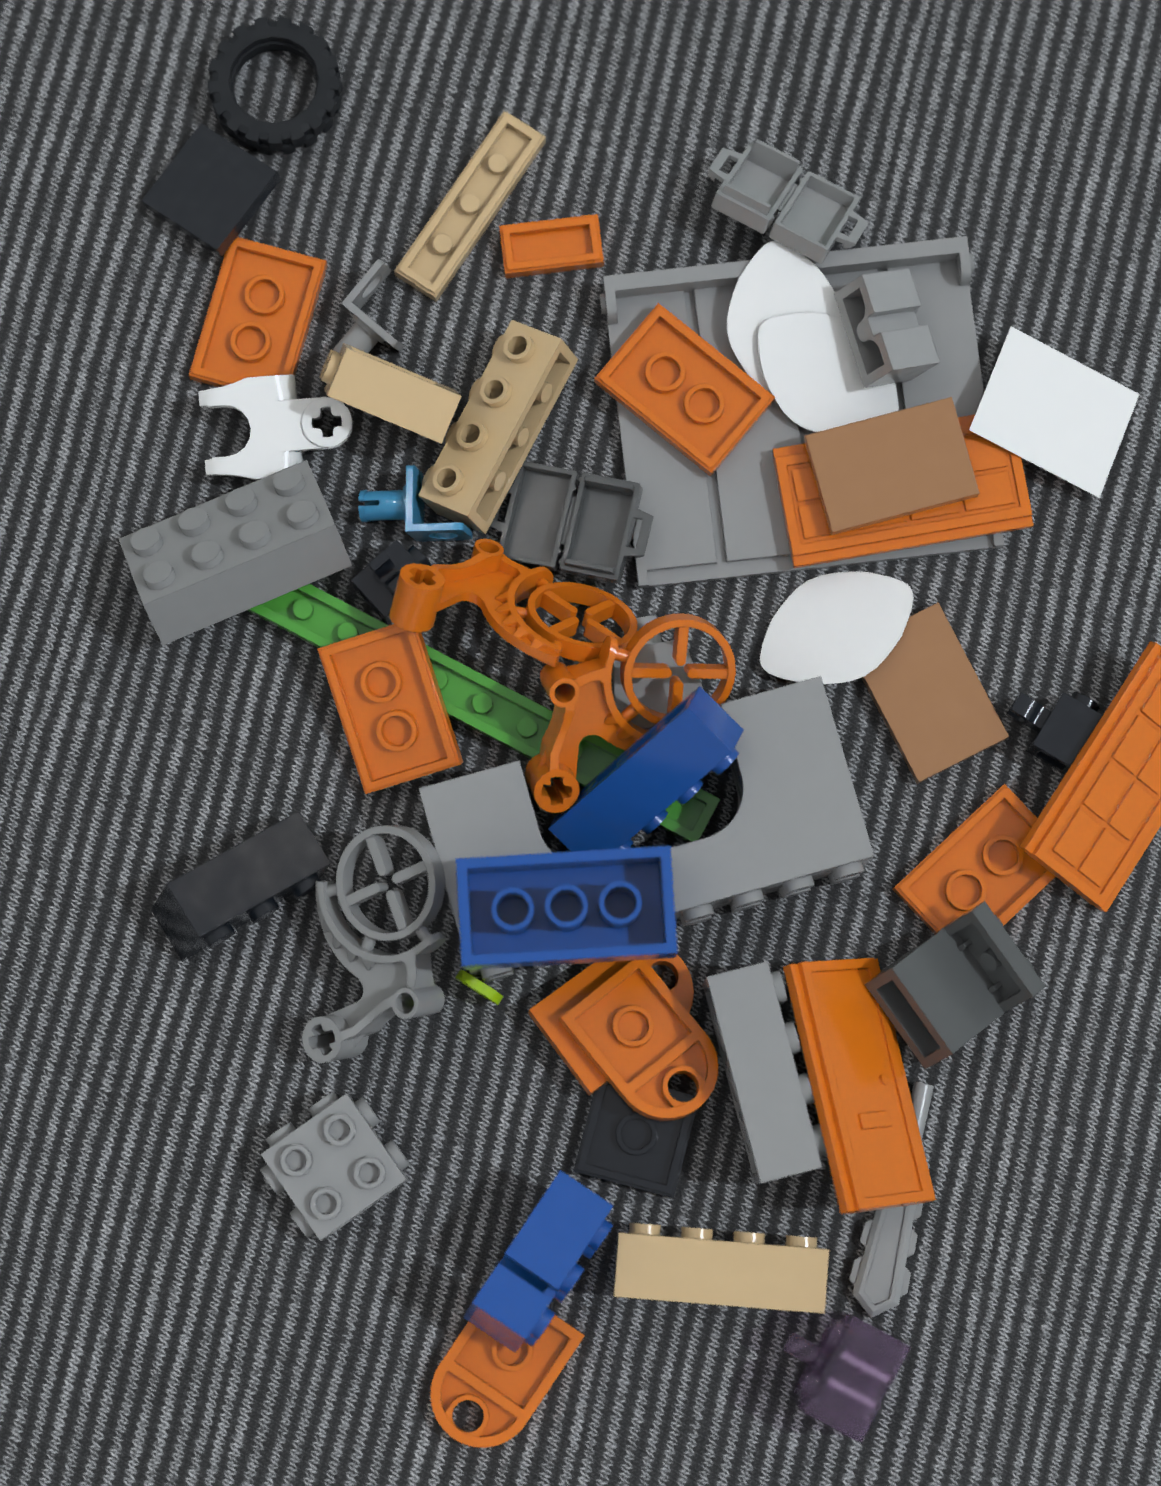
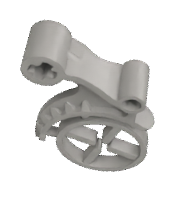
(390, 981)

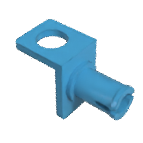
(409, 507)

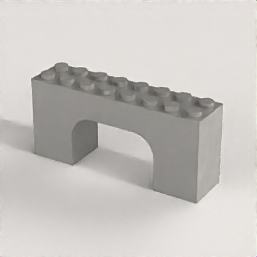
(789, 828)

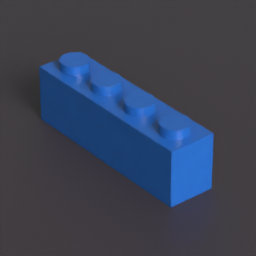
(651, 776)

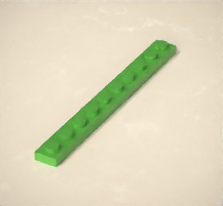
(471, 697)

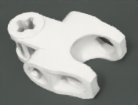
(278, 425)

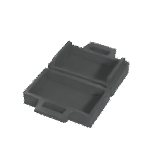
(591, 526)

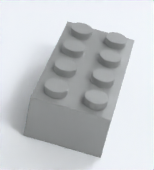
(234, 552)
(762, 1072)

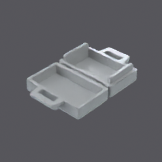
(771, 182)

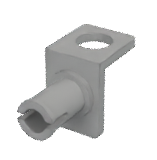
(365, 331)

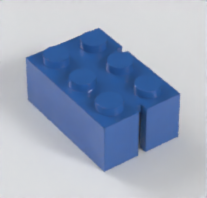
(541, 1264)

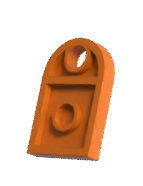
(550, 1009)
(643, 1038)
(499, 1380)

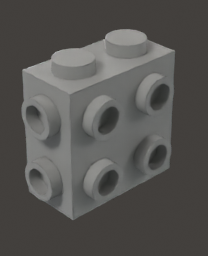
(333, 1164)

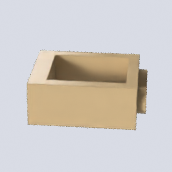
(389, 392)

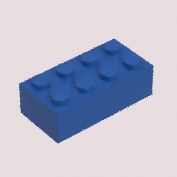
(566, 908)

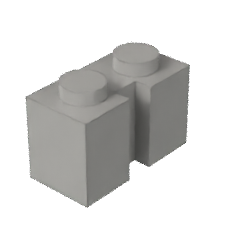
(884, 327)

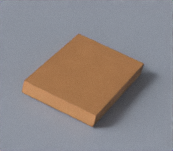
(891, 466)
(933, 698)

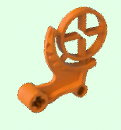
(496, 587)
(587, 706)

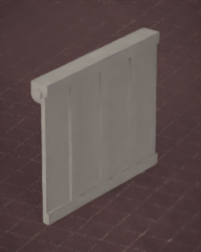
(735, 518)

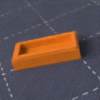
(551, 246)

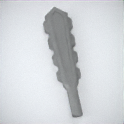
(888, 1240)

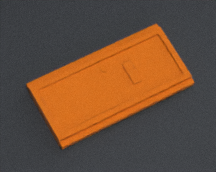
(997, 509)
(1109, 796)
(858, 1086)

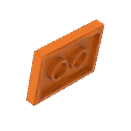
(257, 314)
(684, 389)
(390, 706)
(978, 865)

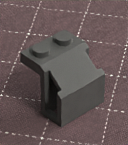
(954, 985)

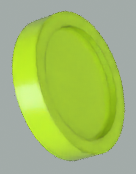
(479, 987)

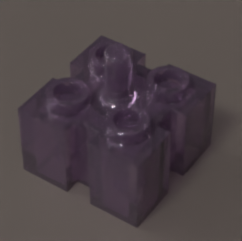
(846, 1373)

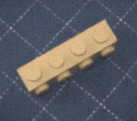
(497, 426)
(721, 1271)

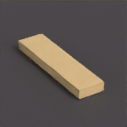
(470, 206)

